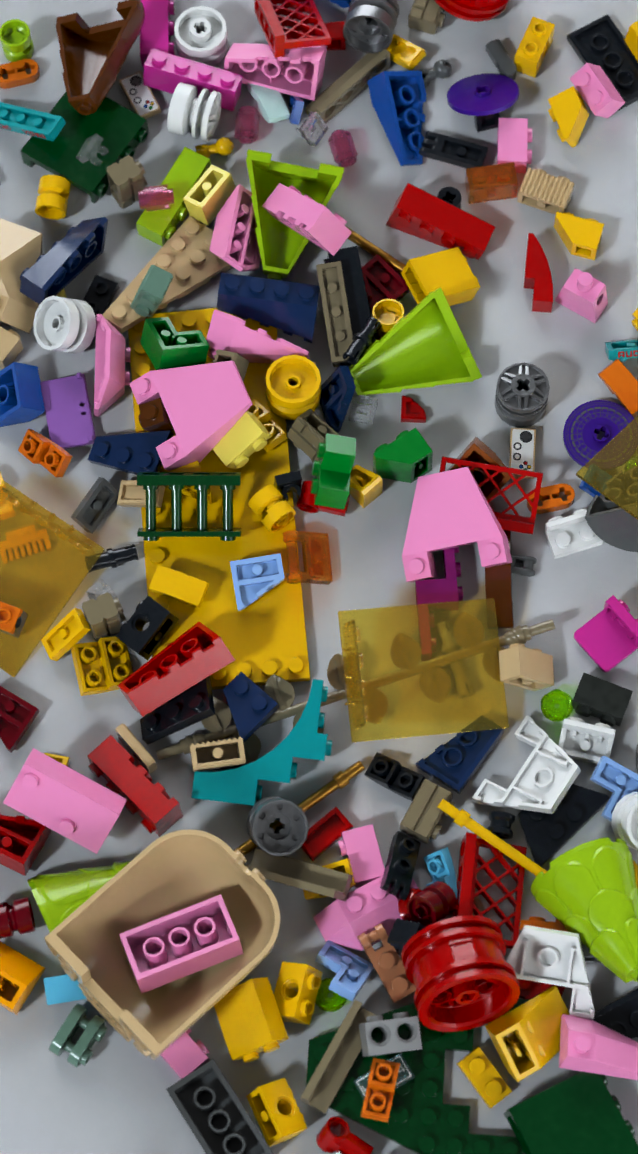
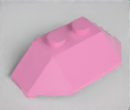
(235, 234)
(109, 365)
(362, 911)

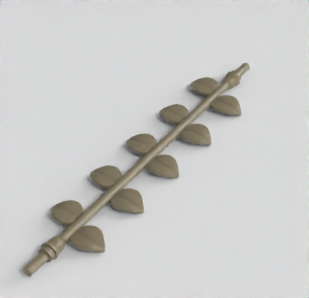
(284, 695)

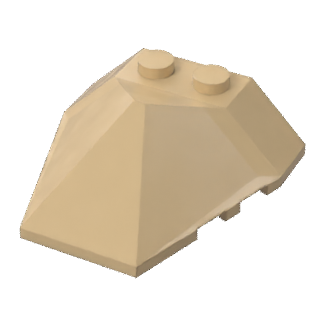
(18, 251)

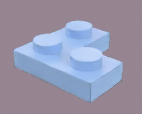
(615, 779)
(350, 969)

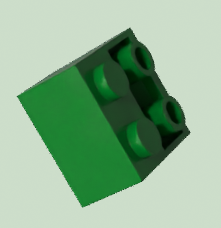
(403, 458)

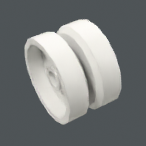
(201, 35)
(64, 324)
(626, 820)

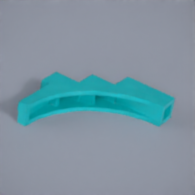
(303, 741)

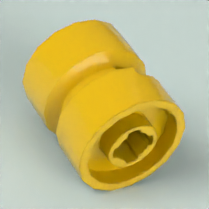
(53, 197)
(388, 313)
(269, 505)

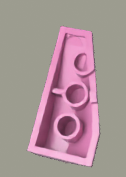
(230, 334)
(596, 1049)

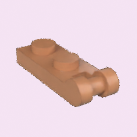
(387, 964)

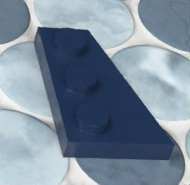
(129, 451)
(460, 757)

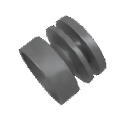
(370, 24)
(522, 407)
(286, 837)

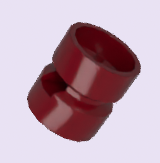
(432, 904)
(16, 917)

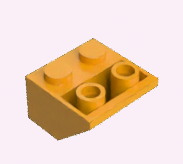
(17, 978)

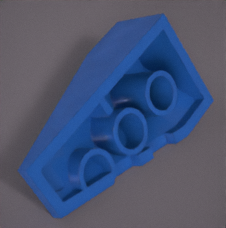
(399, 106)

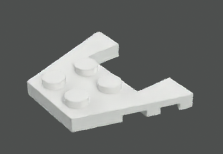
(541, 779)
(554, 959)

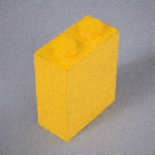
(444, 270)
(251, 1020)

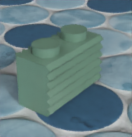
(151, 291)

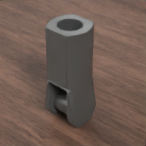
(501, 59)
(528, 563)

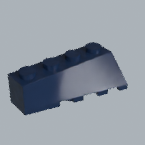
(64, 260)
(270, 302)

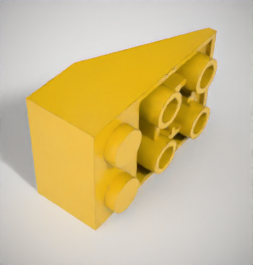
(529, 1033)

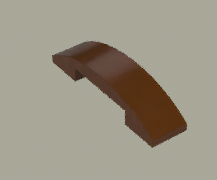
(499, 586)

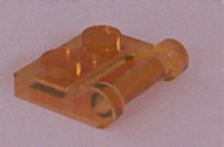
(315, 557)

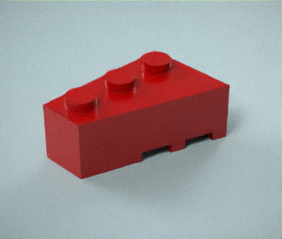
(21, 842)

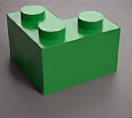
(172, 348)
(333, 471)

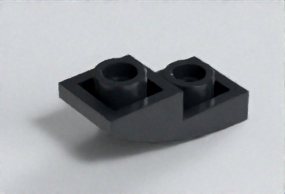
(394, 776)

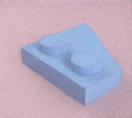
(255, 577)

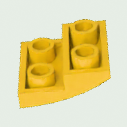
(101, 665)

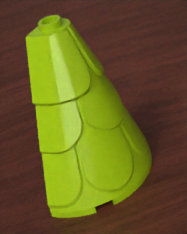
(277, 243)
(417, 352)
(66, 891)
(597, 897)

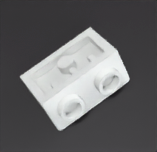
(570, 534)

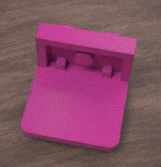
(609, 635)

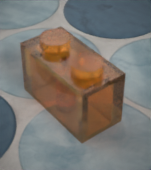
(491, 183)

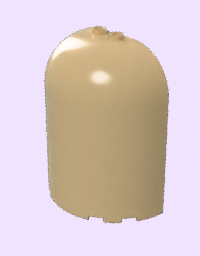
(161, 880)

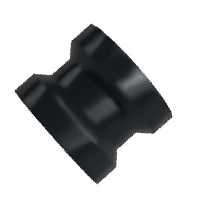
(450, 193)
(501, 824)

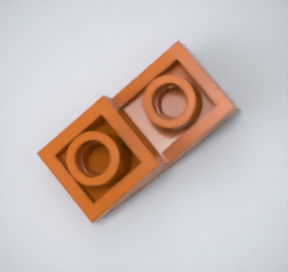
(622, 384)
(45, 452)
(380, 1090)

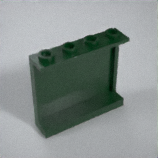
(113, 122)
(573, 1119)

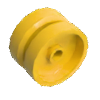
(292, 386)

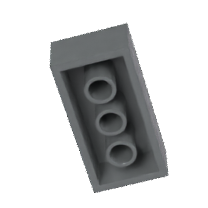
(216, 1113)

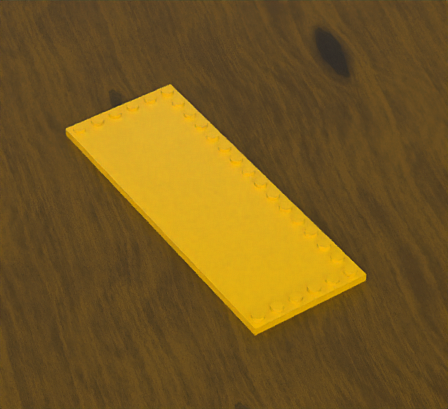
(271, 631)

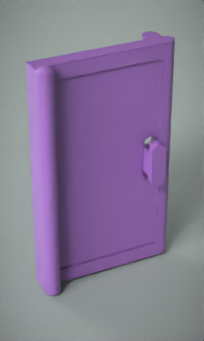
(67, 420)

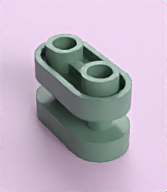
(93, 1030)

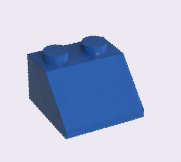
(20, 394)

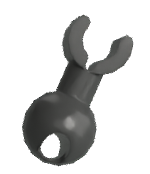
(440, 70)

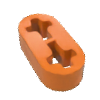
(17, 73)
(553, 504)

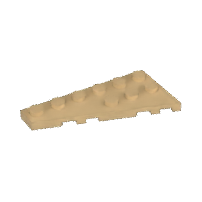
(186, 258)

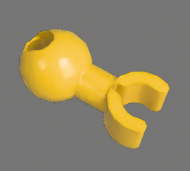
(223, 147)

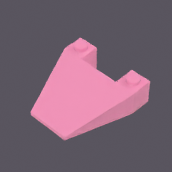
(200, 403)
(450, 514)

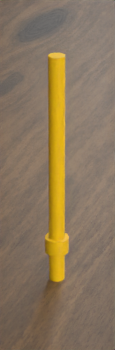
(463, 818)

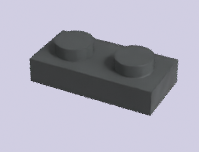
(95, 505)

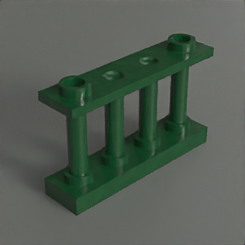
(201, 483)

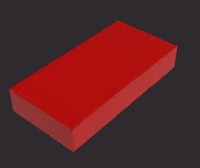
(325, 833)

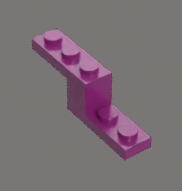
(441, 589)

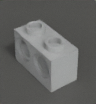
(390, 1039)

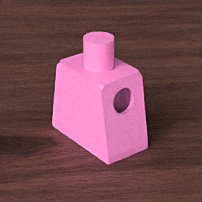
(584, 295)

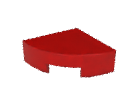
(412, 411)

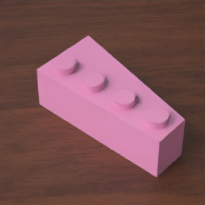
(294, 74)
(307, 218)

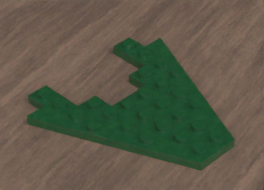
(417, 1111)

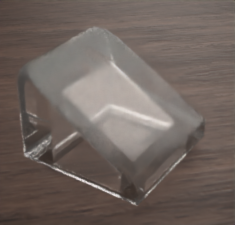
(98, 589)

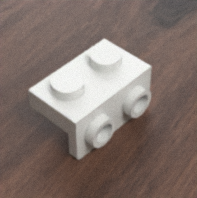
(586, 741)

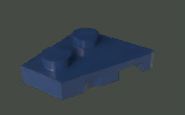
(337, 396)
(248, 705)

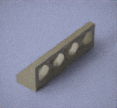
(349, 85)
(335, 310)
(302, 874)
(336, 1061)

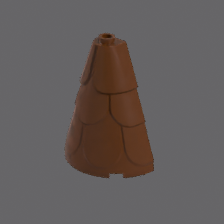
(96, 53)

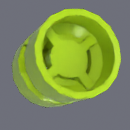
(16, 40)

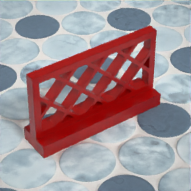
(278, 34)
(507, 521)
(467, 881)

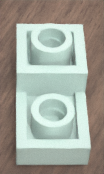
(270, 103)

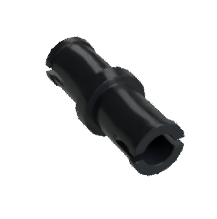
(362, 340)
(115, 557)

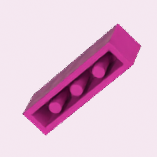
(157, 28)
(166, 71)

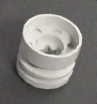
(198, 113)

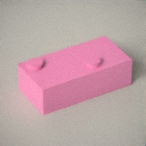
(65, 801)
(181, 943)

